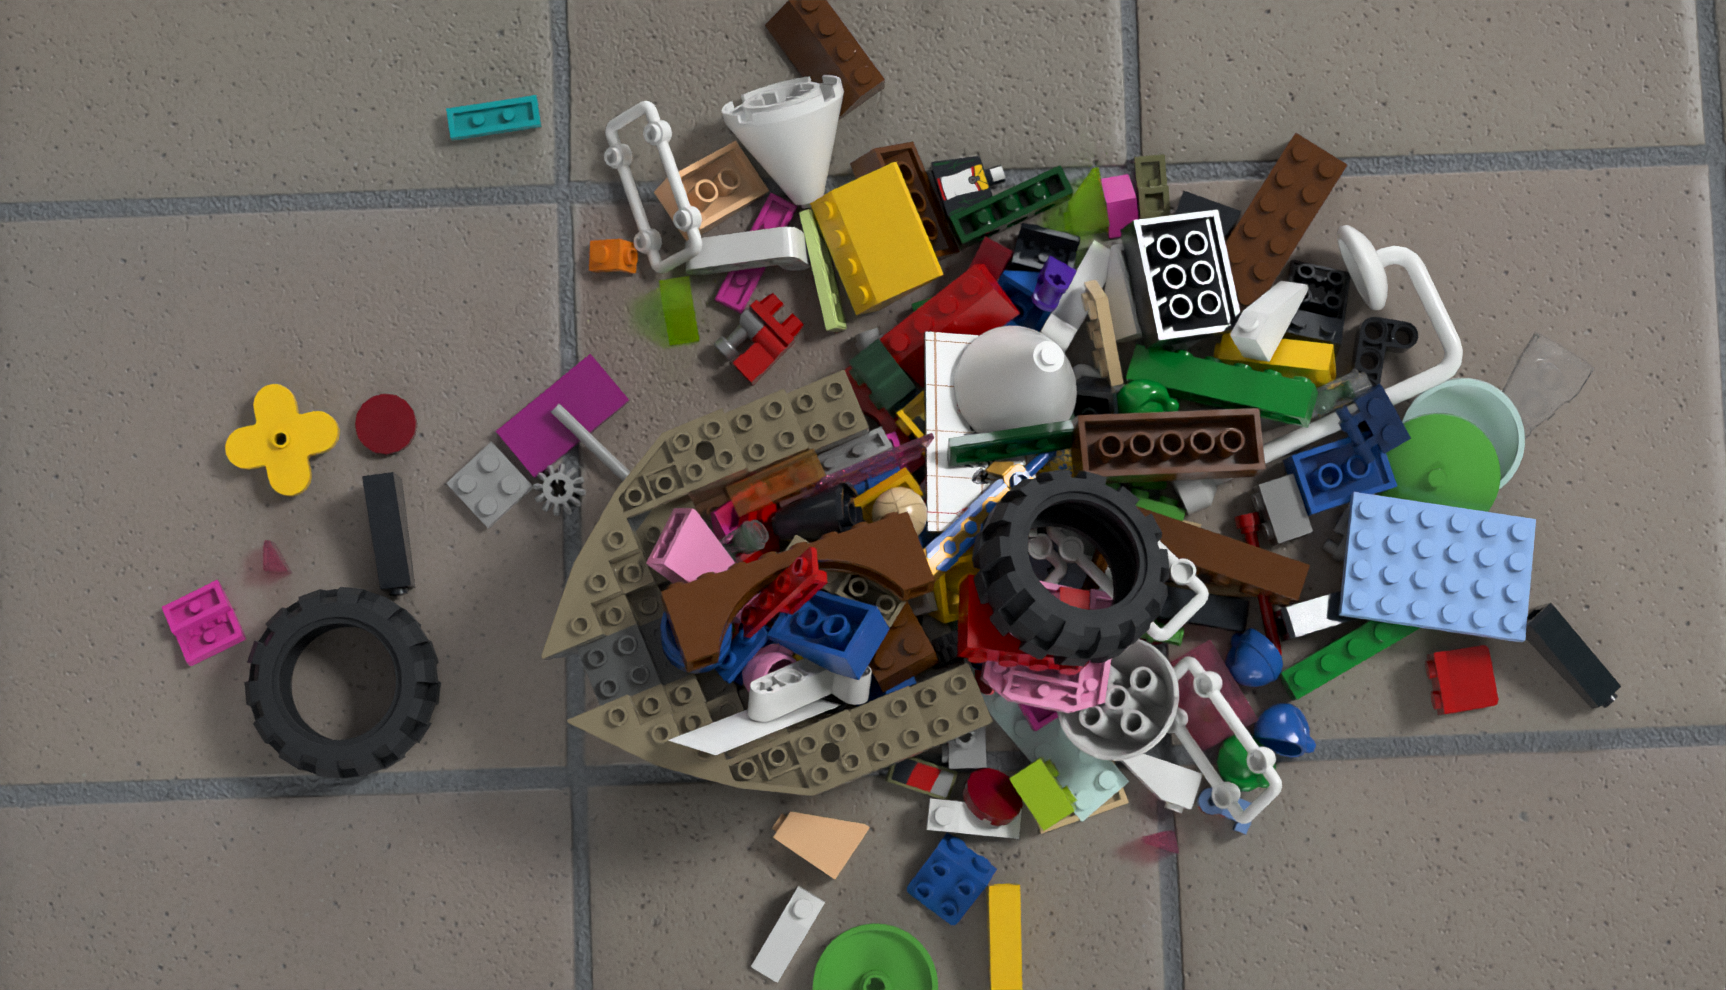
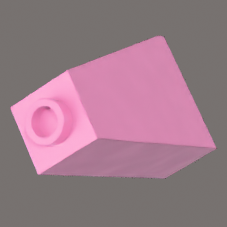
(689, 550)

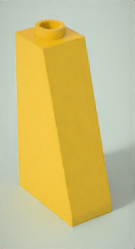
(1290, 359)
(1004, 936)

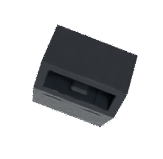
(1323, 307)

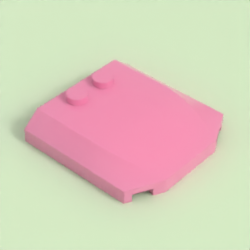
(1050, 688)

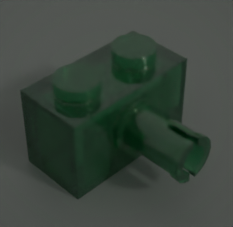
(882, 376)

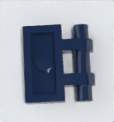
(1381, 419)

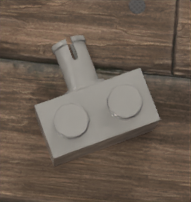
(966, 751)

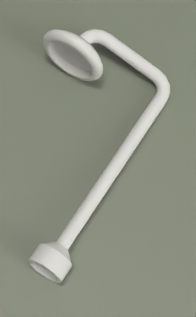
(1370, 279)

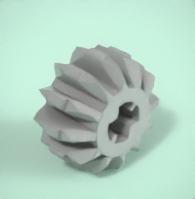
(549, 492)

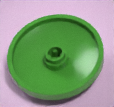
(1445, 463)
(875, 959)

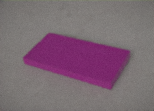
(540, 437)

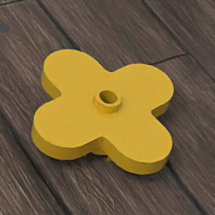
(288, 463)

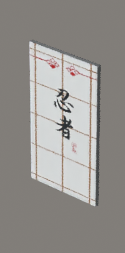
(956, 487)

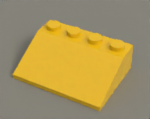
(876, 239)

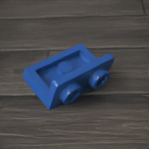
(741, 652)

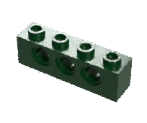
(1010, 207)

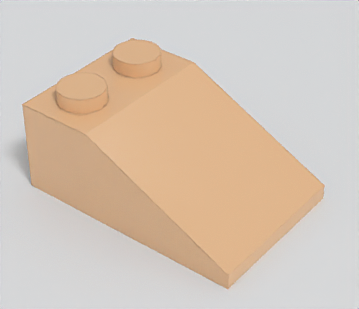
(716, 187)

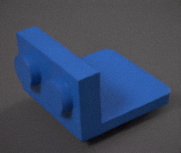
(951, 879)

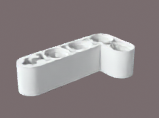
(751, 250)
(1070, 314)
(800, 685)

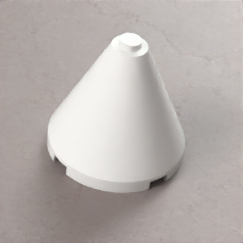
(791, 132)
(1014, 381)

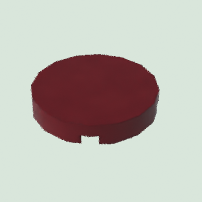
(386, 424)
(992, 796)

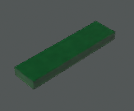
(1010, 443)

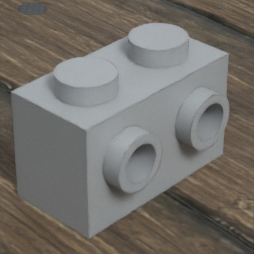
(1281, 510)

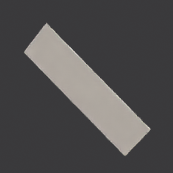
(741, 729)

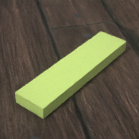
(823, 273)

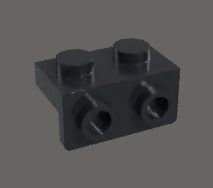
(1038, 243)

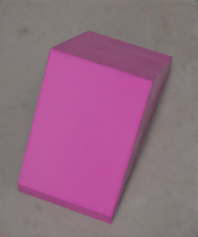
(1120, 203)

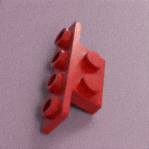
(785, 593)

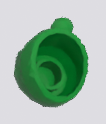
(1145, 397)
(1234, 768)

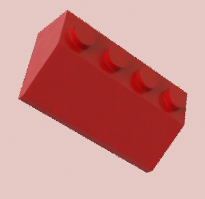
(966, 306)

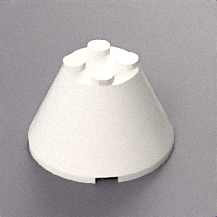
(1136, 709)

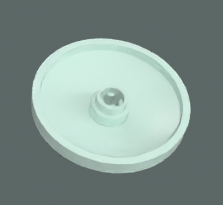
(1485, 408)

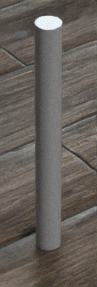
(590, 442)

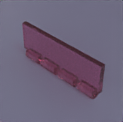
(877, 464)

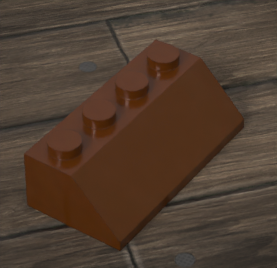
(822, 45)
(919, 189)

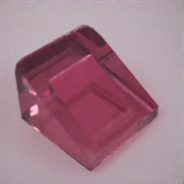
(273, 559)
(1164, 840)

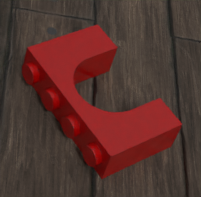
(983, 642)

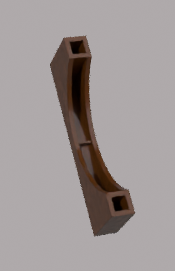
(878, 551)

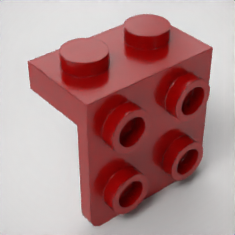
(1461, 679)

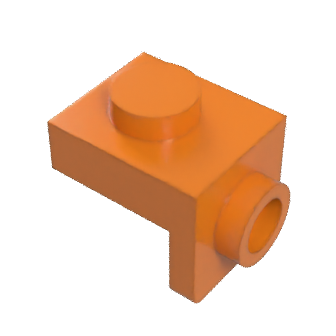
(613, 256)

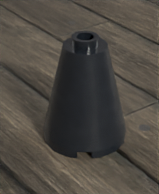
(819, 514)

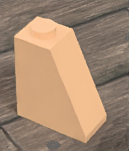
(820, 839)

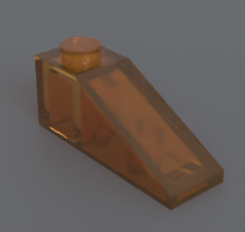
(776, 483)

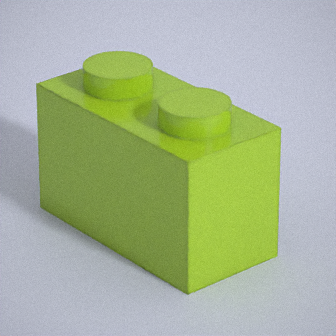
(1043, 792)

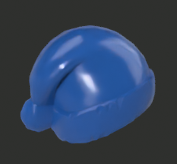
(1253, 659)
(1284, 730)

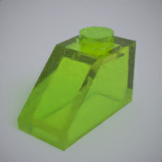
(1087, 208)
(679, 310)

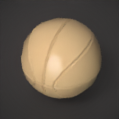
(901, 501)

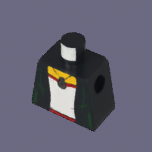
(964, 182)

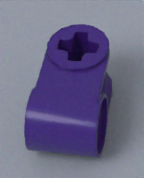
(1052, 283)

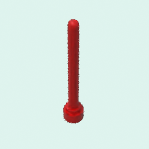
(1248, 526)

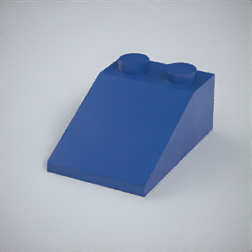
(1333, 472)
(832, 633)

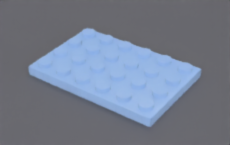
(1437, 567)

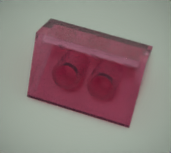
(1204, 719)

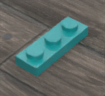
(494, 117)

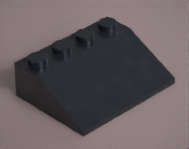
(1180, 277)

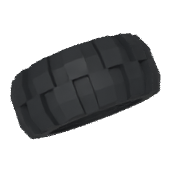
(1108, 522)
(272, 671)

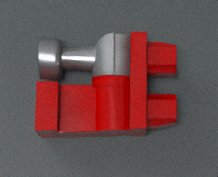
(768, 335)

